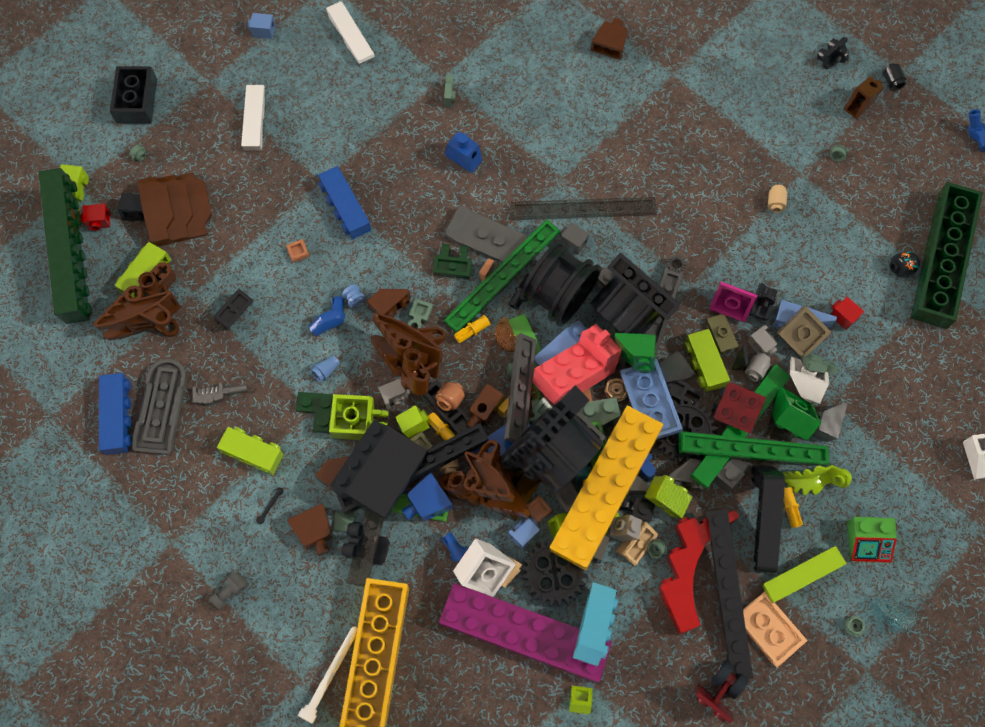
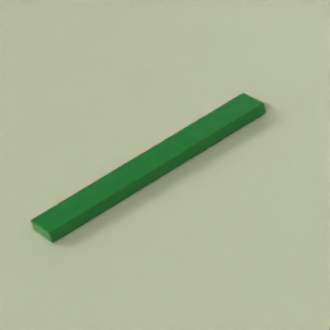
(501, 276)
(753, 449)
(712, 465)

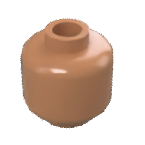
(450, 396)

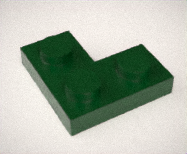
(320, 405)

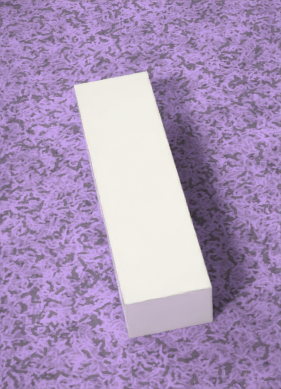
(349, 31)
(253, 118)

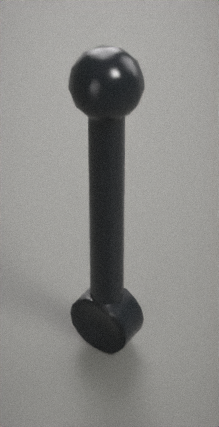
(260, 519)

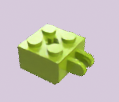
(352, 405)

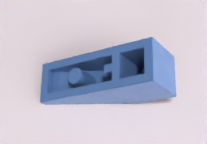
(786, 310)
(563, 341)

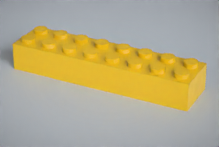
(606, 488)
(375, 654)

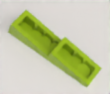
(804, 574)

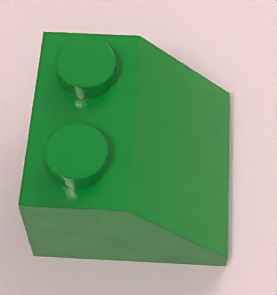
(638, 350)
(795, 414)

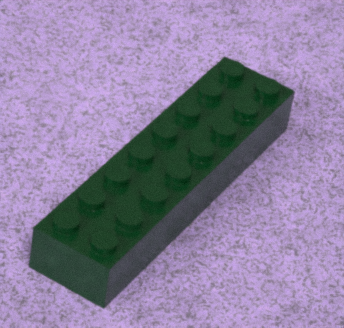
(64, 246)
(947, 256)

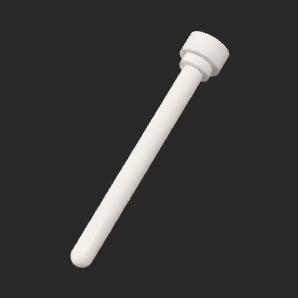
(309, 711)

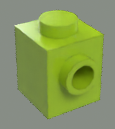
(413, 421)

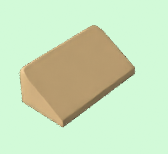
(635, 549)

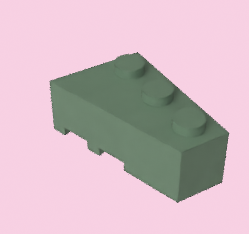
(604, 410)

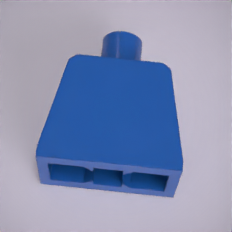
(464, 151)
(427, 500)

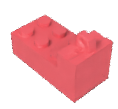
(579, 365)

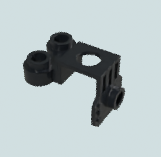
(354, 546)

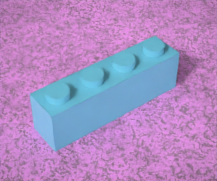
(595, 624)

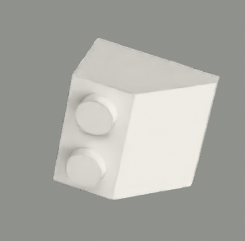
(483, 568)

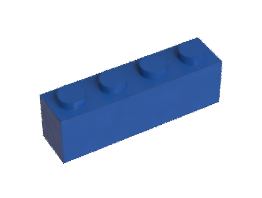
(345, 203)
(114, 414)

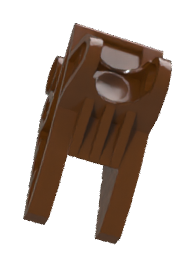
(134, 315)
(411, 349)
(486, 481)

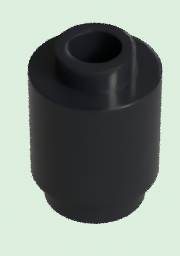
(894, 76)

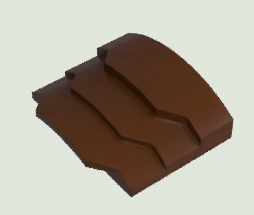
(174, 208)

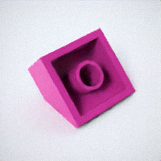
(732, 301)

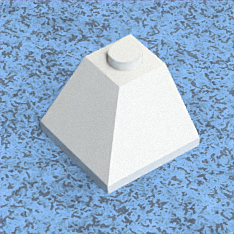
(809, 383)

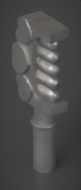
(209, 396)

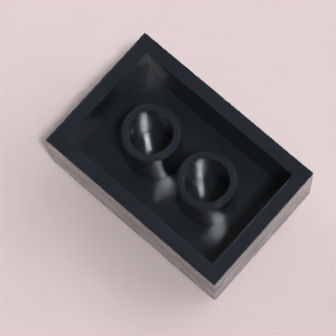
(133, 94)

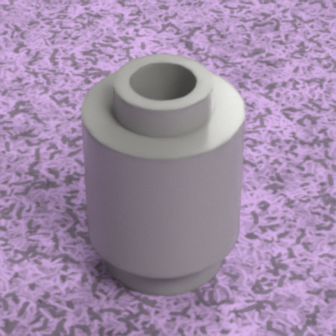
(758, 367)

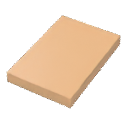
(771, 630)

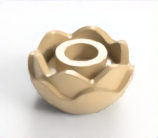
(613, 384)

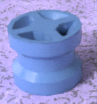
(353, 295)

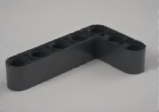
(769, 517)

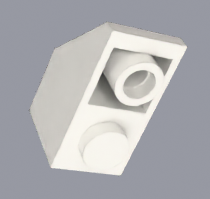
(975, 453)

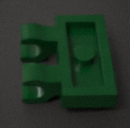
(452, 266)

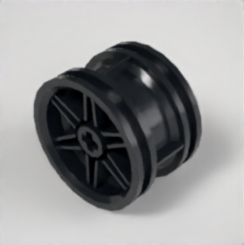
(560, 282)

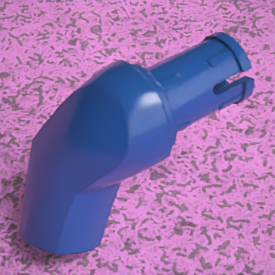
(977, 128)
(329, 319)
(454, 547)

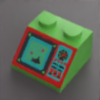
(871, 539)

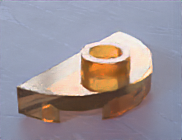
(504, 335)

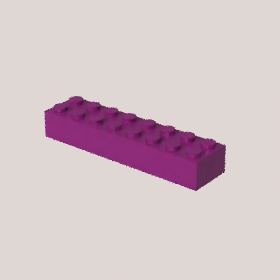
(517, 631)

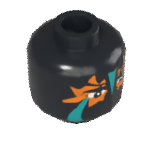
(904, 264)

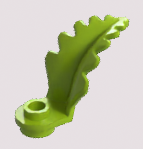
(817, 479)

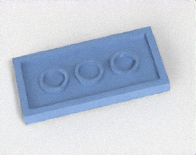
(651, 397)

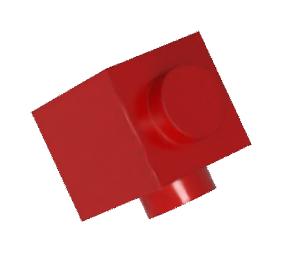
(95, 216)
(846, 312)

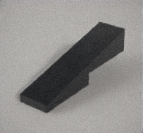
(455, 418)

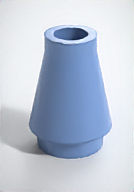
(323, 369)

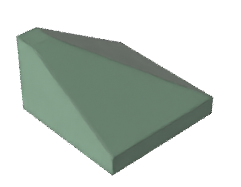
(341, 521)

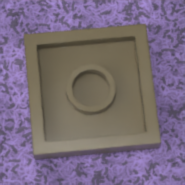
(803, 331)

